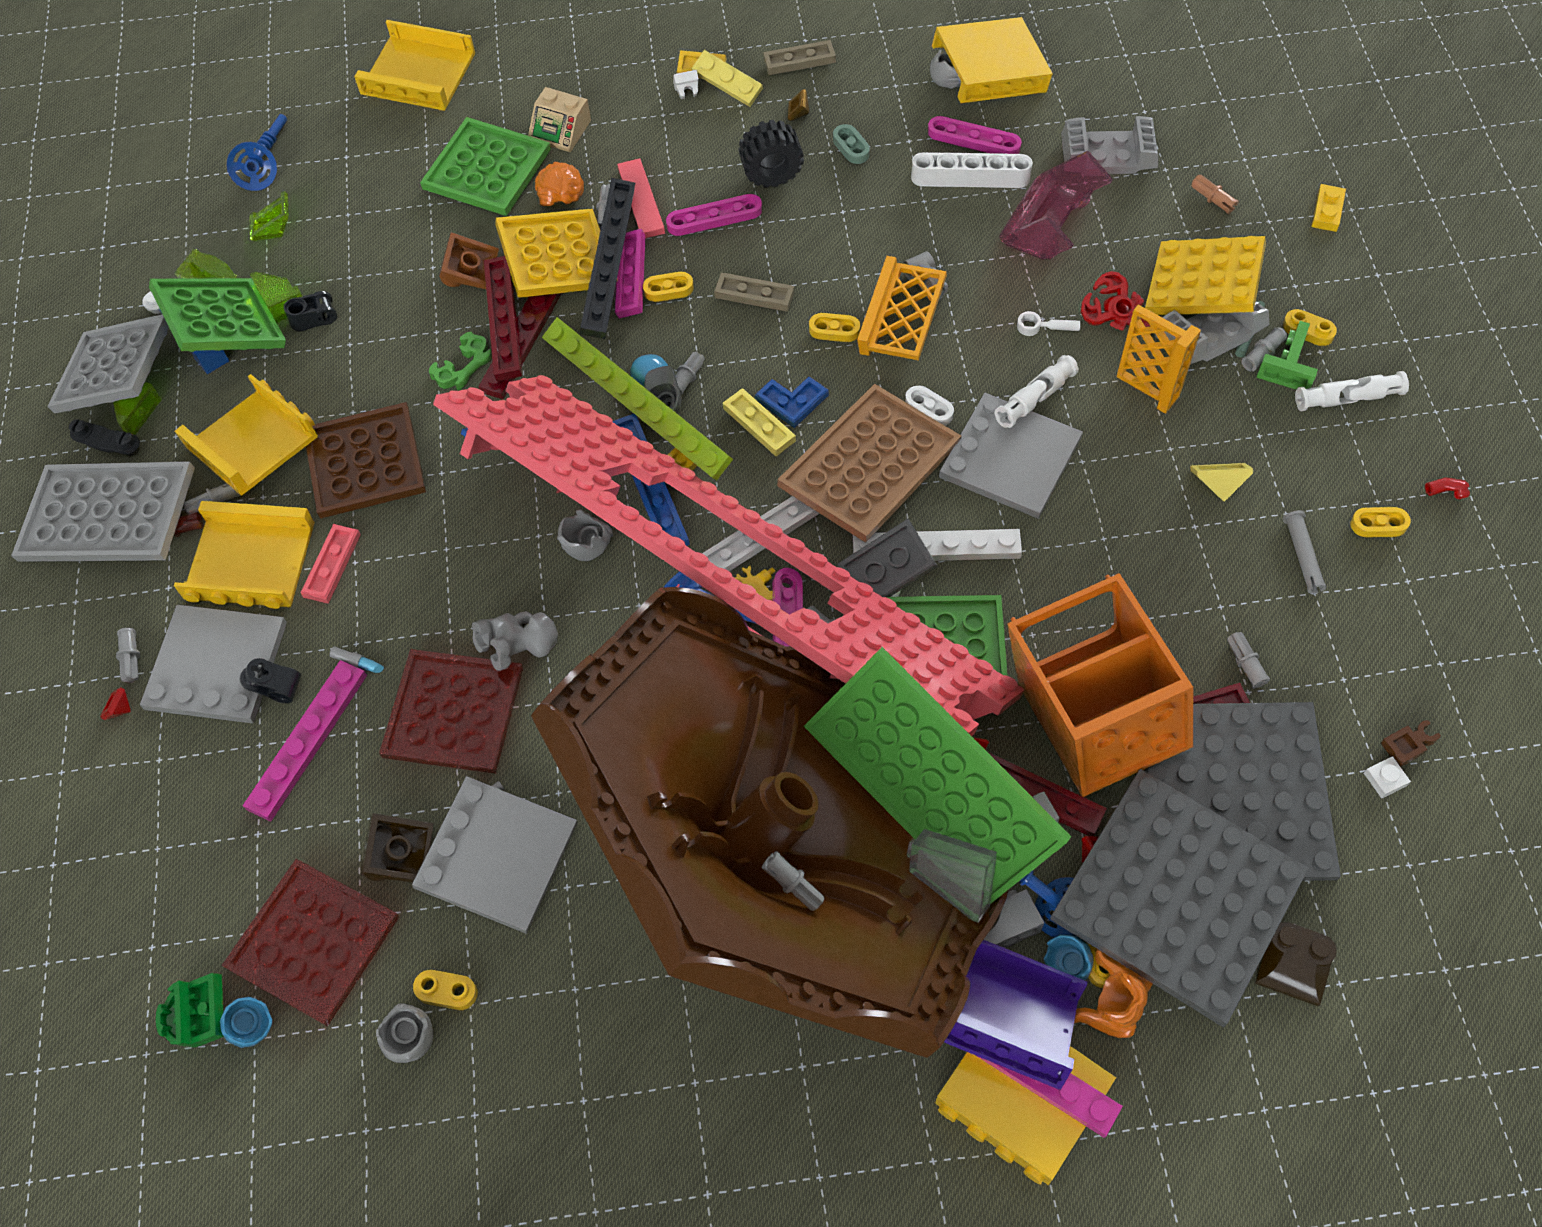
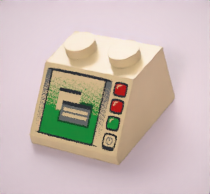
(559, 118)

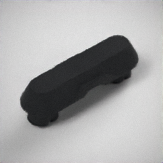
(103, 438)

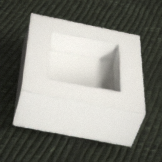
(1387, 777)

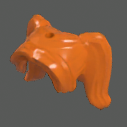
(1120, 1001)

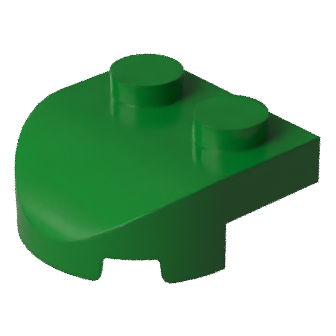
(192, 1012)

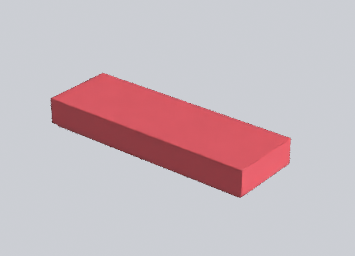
(330, 563)

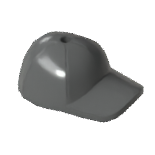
(664, 386)

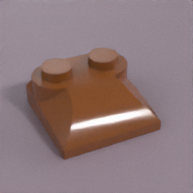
(465, 261)

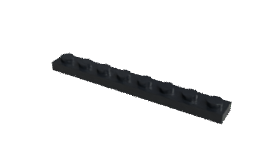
(607, 259)

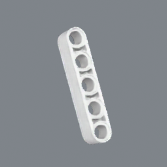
(971, 170)

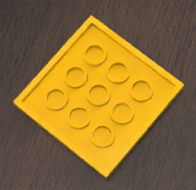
(550, 250)
(1207, 275)

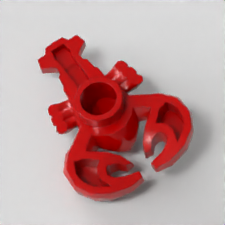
(1116, 308)

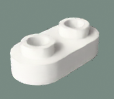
(931, 404)

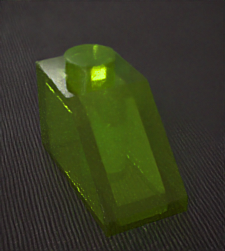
(275, 292)
(133, 412)

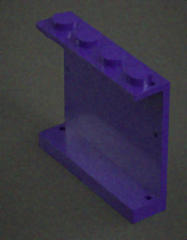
(1019, 1014)

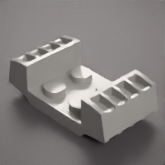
(1114, 150)
(1220, 330)

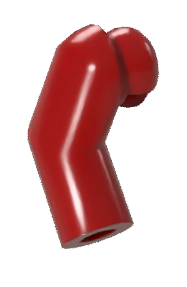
(1445, 484)

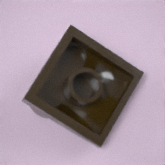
(395, 848)
(1297, 963)

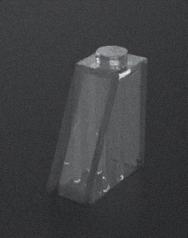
(954, 870)

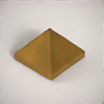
(798, 106)

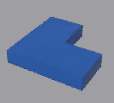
(794, 405)

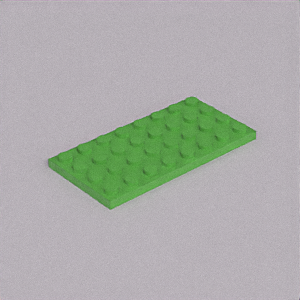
(933, 770)

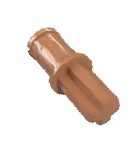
(1214, 193)

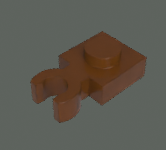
(1409, 745)

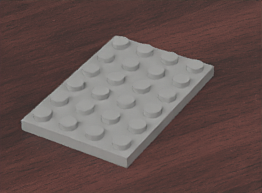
(104, 512)

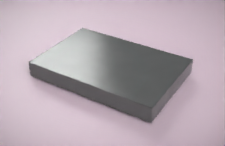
(891, 560)

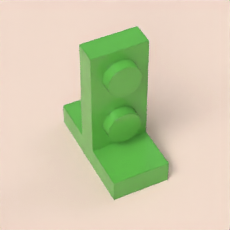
(1286, 370)

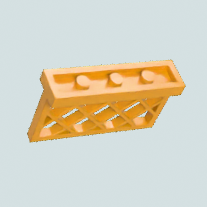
(882, 299)
(1174, 367)

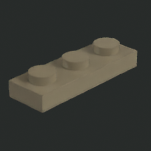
(799, 57)
(754, 292)

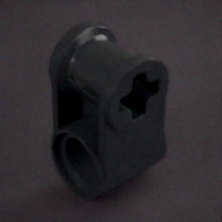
(308, 313)
(274, 680)

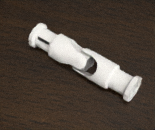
(1363, 388)
(1036, 390)

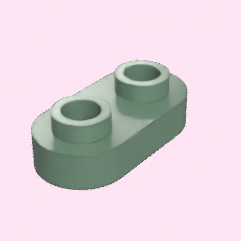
(851, 144)

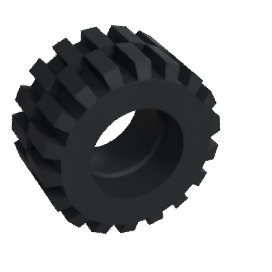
(771, 153)

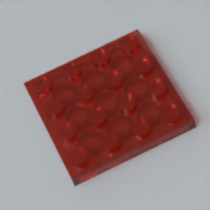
(451, 711)
(311, 942)

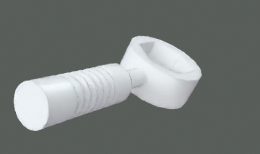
(1070, 325)

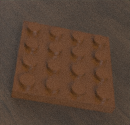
(364, 460)

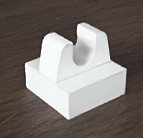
(684, 81)

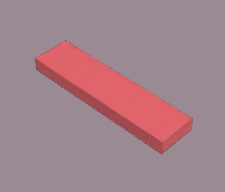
(643, 203)

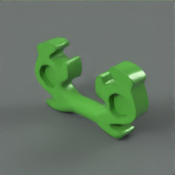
(470, 346)

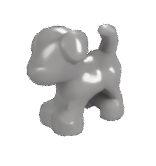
(510, 638)

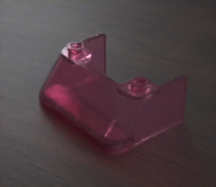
(1048, 202)

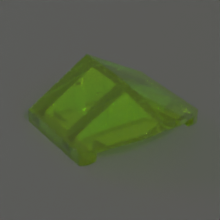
(271, 220)
(203, 265)

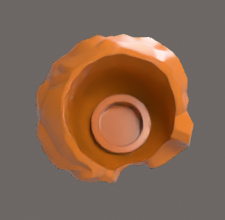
(559, 183)

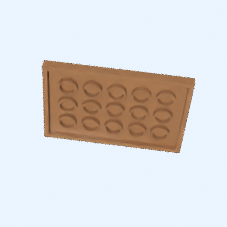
(869, 462)

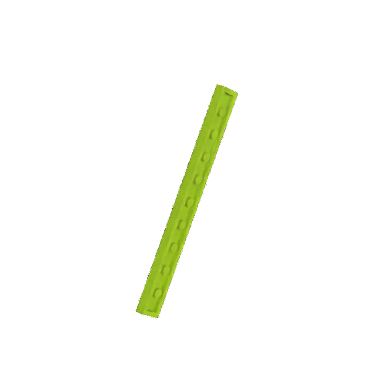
(638, 399)

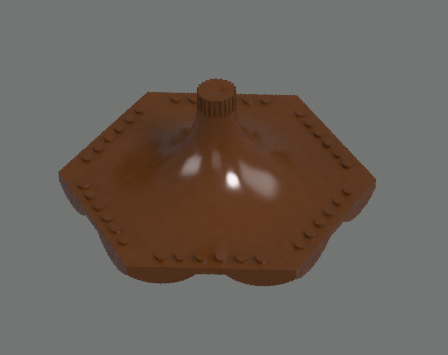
(699, 770)

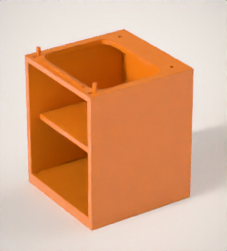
(1109, 699)

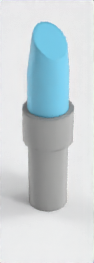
(356, 660)

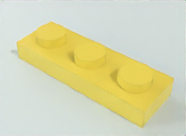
(727, 78)
(759, 422)

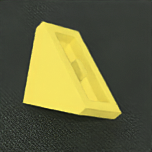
(1223, 478)

